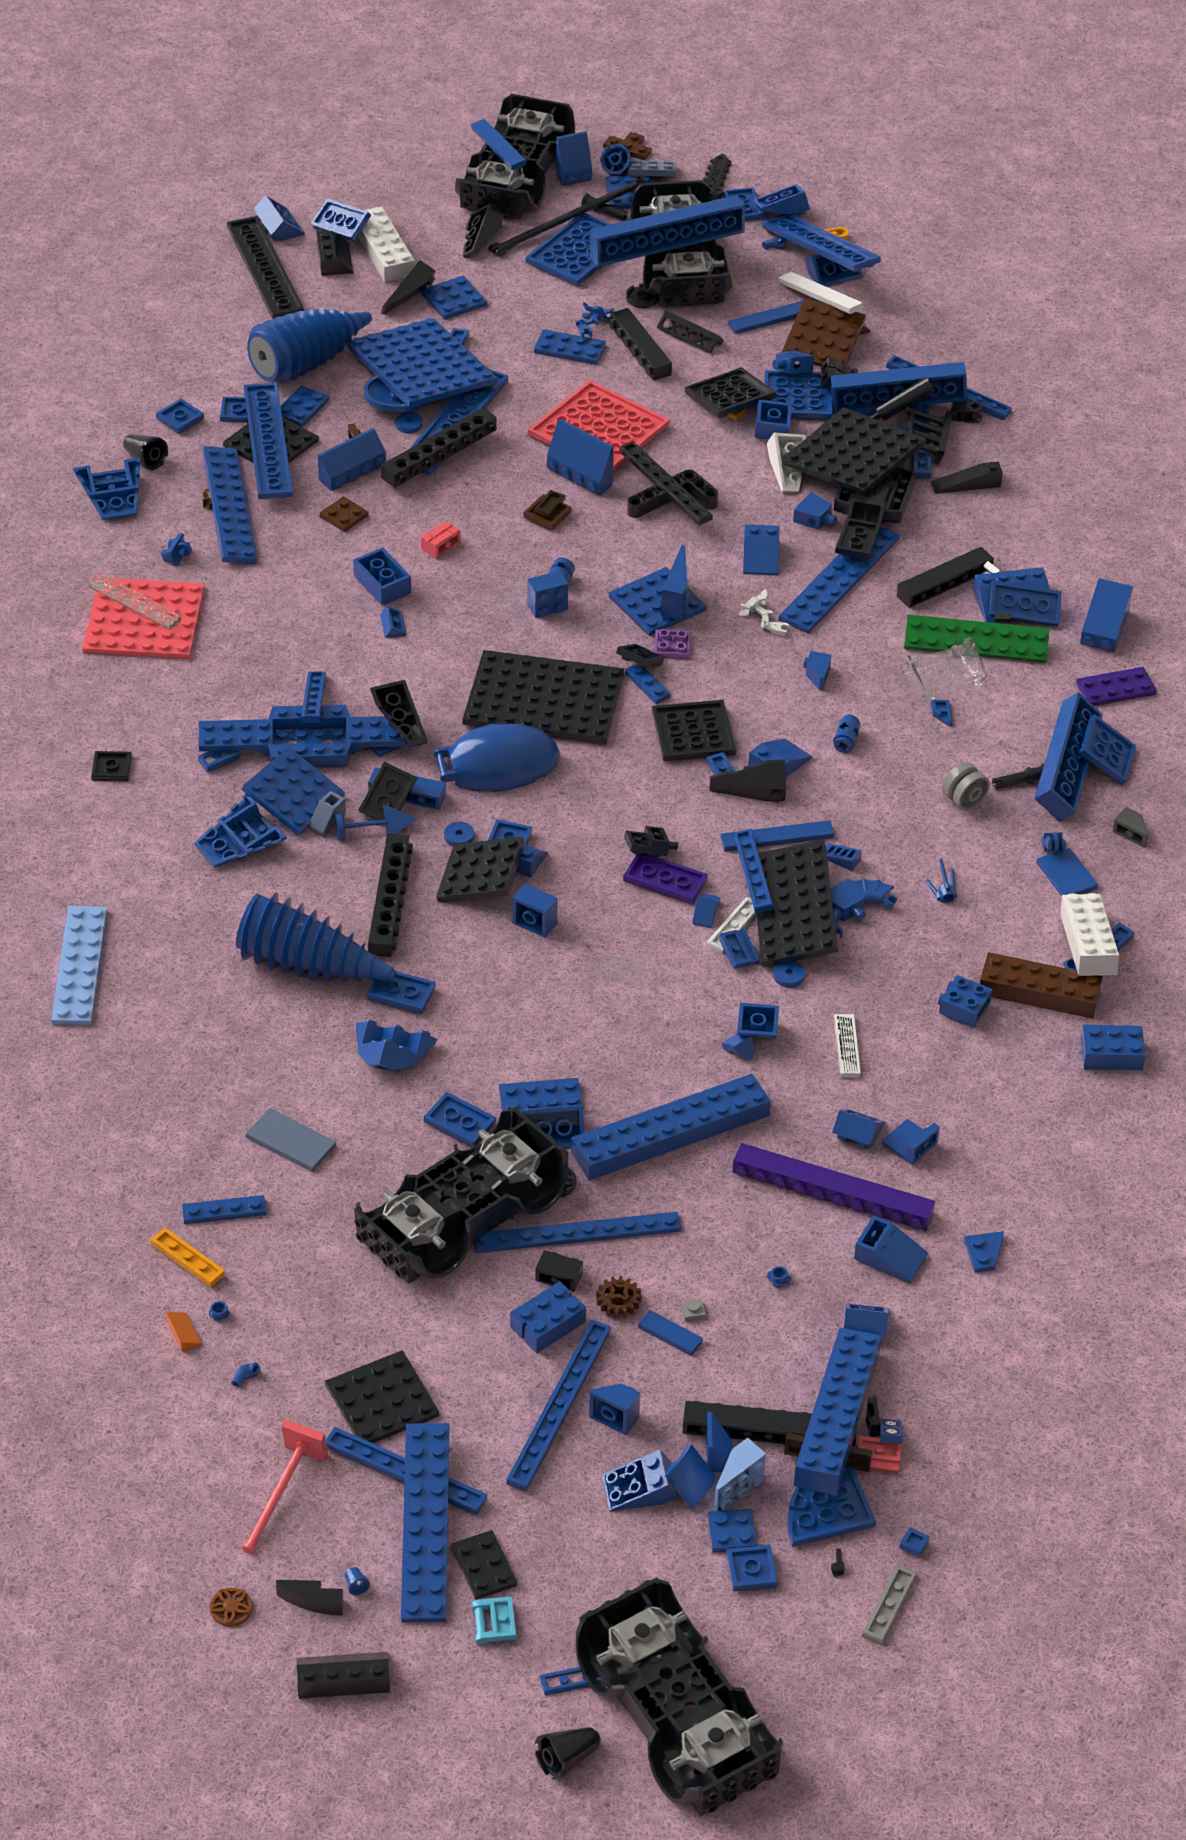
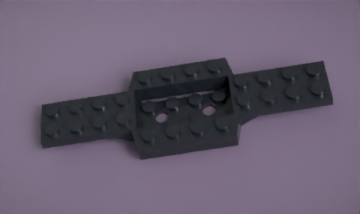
(868, 512)

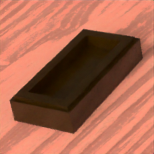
(549, 504)

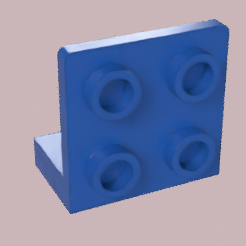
(911, 1140)

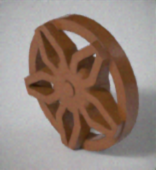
(231, 1606)

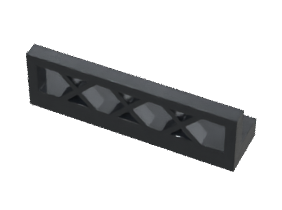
(678, 321)

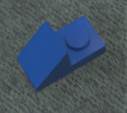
(706, 910)

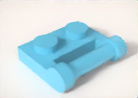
(501, 1618)

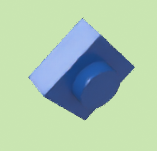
(914, 1542)

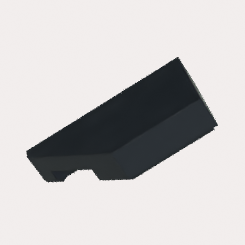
(872, 1416)

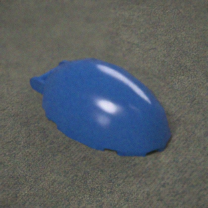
(498, 757)

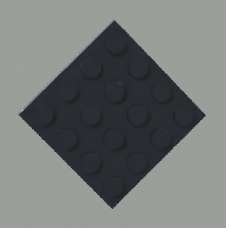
(730, 392)
(296, 439)
(693, 730)
(480, 869)
(382, 1398)

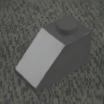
(1131, 826)

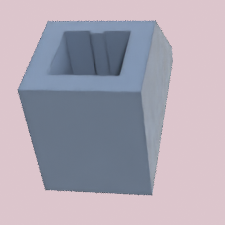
(324, 814)

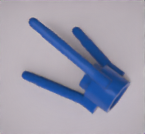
(946, 891)

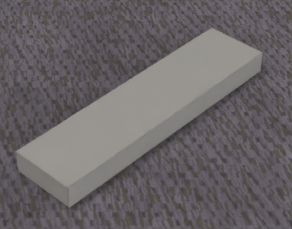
(889, 1605)

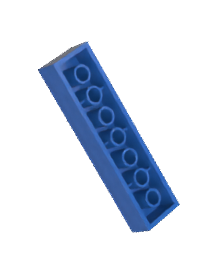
(871, 389)
(1064, 766)

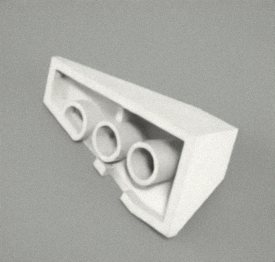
(779, 446)

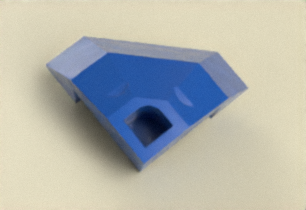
(391, 1046)

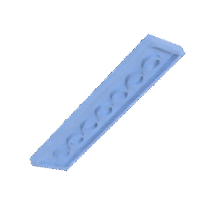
(79, 965)

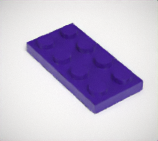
(1116, 686)
(665, 877)

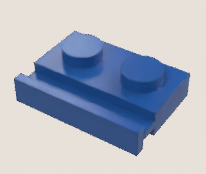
(738, 948)

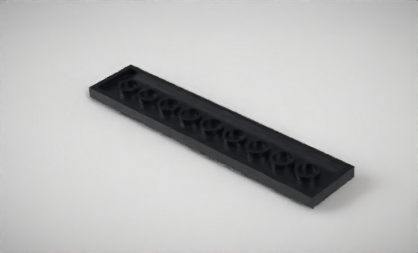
(264, 267)

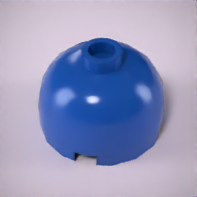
(616, 160)

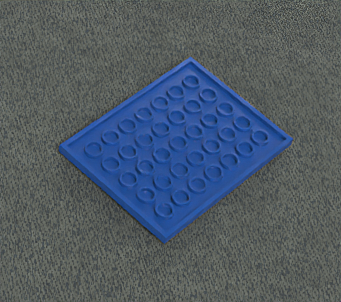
(421, 362)

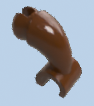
(207, 500)

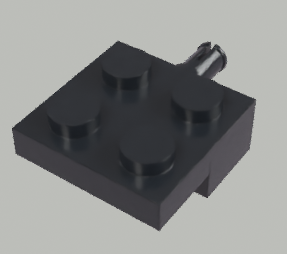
(651, 841)

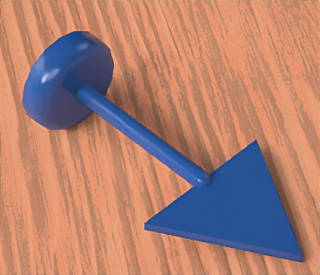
(394, 822)

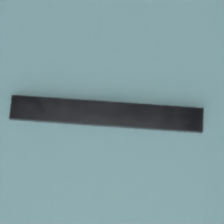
(666, 483)

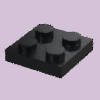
(639, 655)

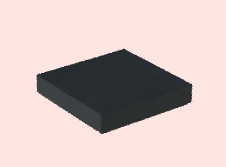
(111, 766)

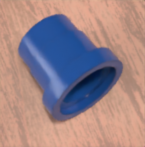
(356, 1581)

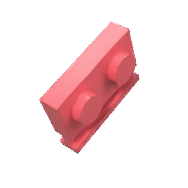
(884, 1456)

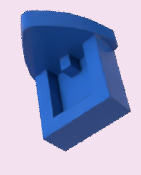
(741, 1045)

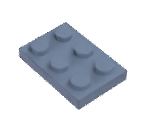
(653, 168)

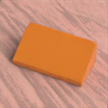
(183, 1330)

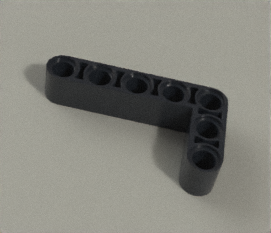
(654, 498)

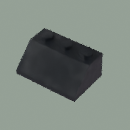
(333, 254)

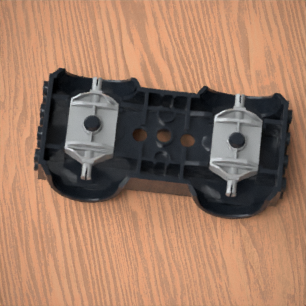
(523, 189)
(676, 274)
(426, 1238)
(692, 1756)

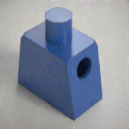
(786, 362)
(814, 512)

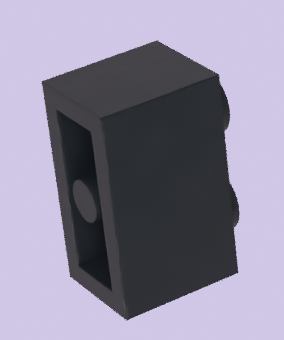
(556, 1267)

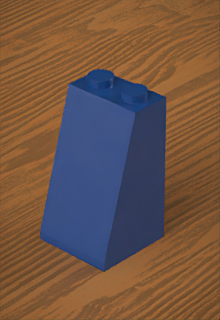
(1106, 615)

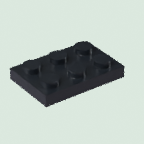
(389, 788)
(483, 1564)

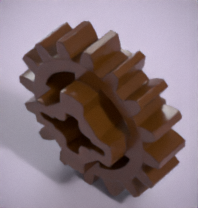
(618, 1297)

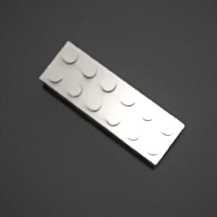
(385, 246)
(1089, 934)

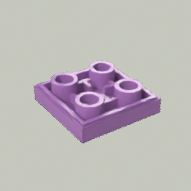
(672, 643)

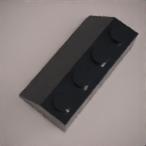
(343, 1675)

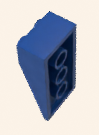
(675, 589)

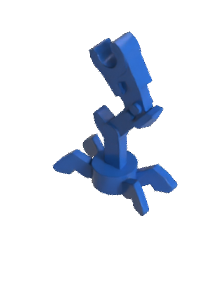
(596, 314)

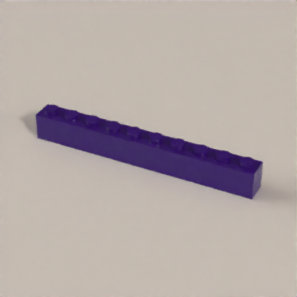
(833, 1186)

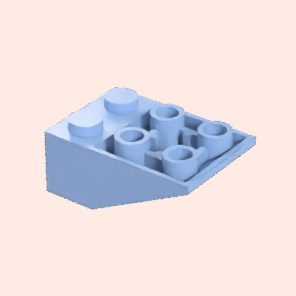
(742, 1472)

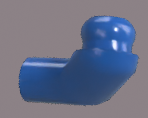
(779, 243)
(244, 1372)

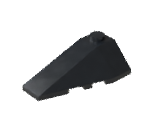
(481, 226)
(414, 283)
(399, 709)

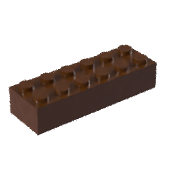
(1041, 985)

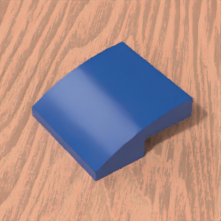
(691, 1476)

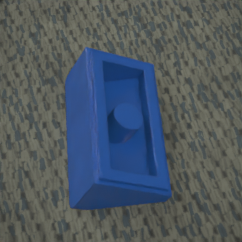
(392, 622)

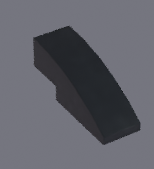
(311, 1596)

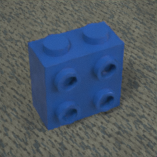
(965, 1000)

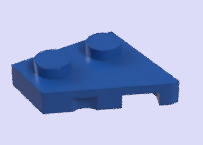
(984, 1250)

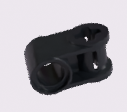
(964, 411)

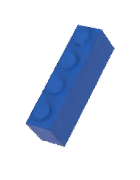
(424, 793)

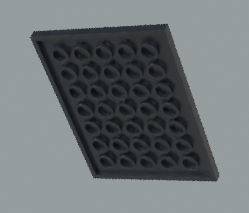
(545, 694)

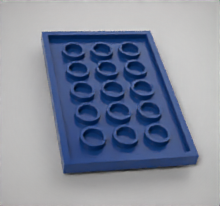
(568, 250)

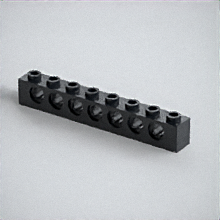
(438, 447)
(389, 895)

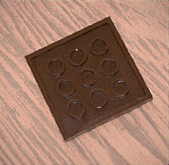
(824, 332)

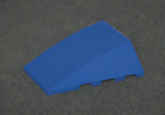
(113, 491)
(238, 834)

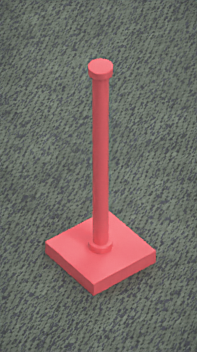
(302, 1441)

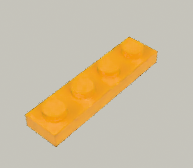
(188, 1257)

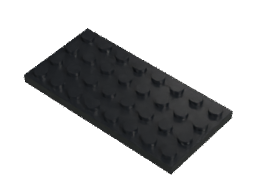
(802, 903)

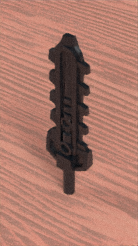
(717, 174)

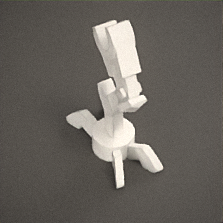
(755, 604)

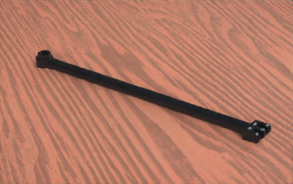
(499, 249)

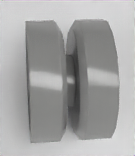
(966, 785)

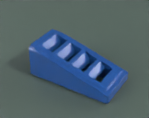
(848, 861)

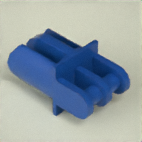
(1053, 842)

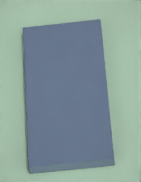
(291, 1139)

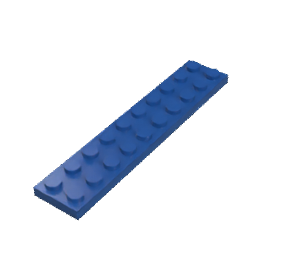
(821, 242)
(461, 407)
(268, 441)
(229, 505)
(833, 585)
(425, 1523)

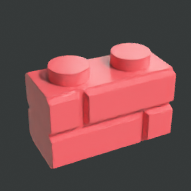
(440, 539)

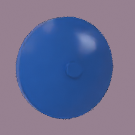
(382, 398)

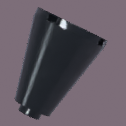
(149, 448)
(565, 1749)

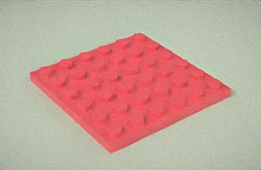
(603, 416)
(121, 631)

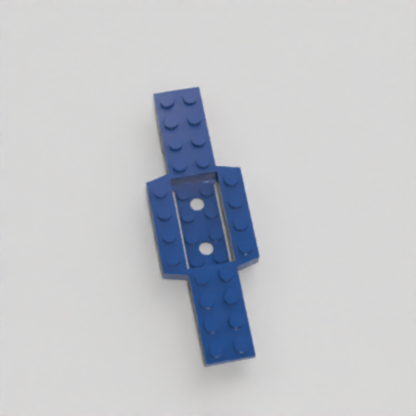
(263, 737)

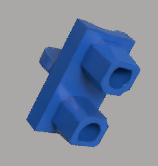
(177, 549)

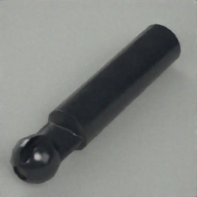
(903, 400)

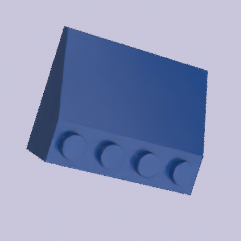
(581, 458)
(1027, 577)

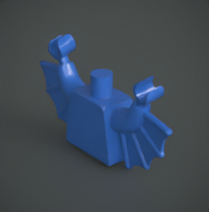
(851, 896)

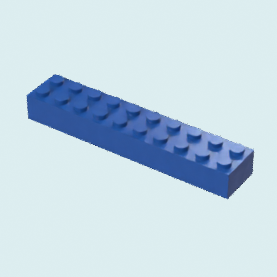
(667, 231)
(670, 1126)
(837, 1411)

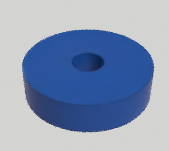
(409, 422)
(455, 828)
(789, 980)

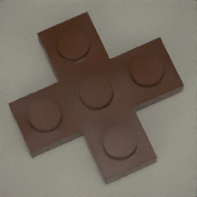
(632, 143)

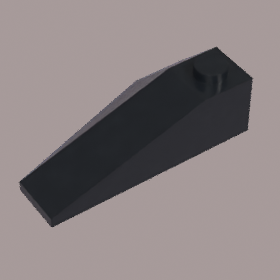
(973, 478)
(760, 782)

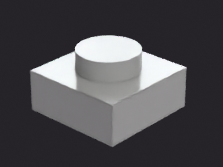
(693, 1309)

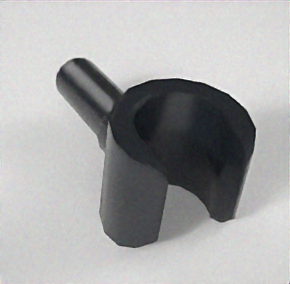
(838, 1567)

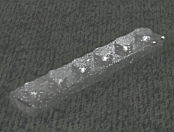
(134, 601)

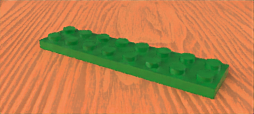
(990, 639)

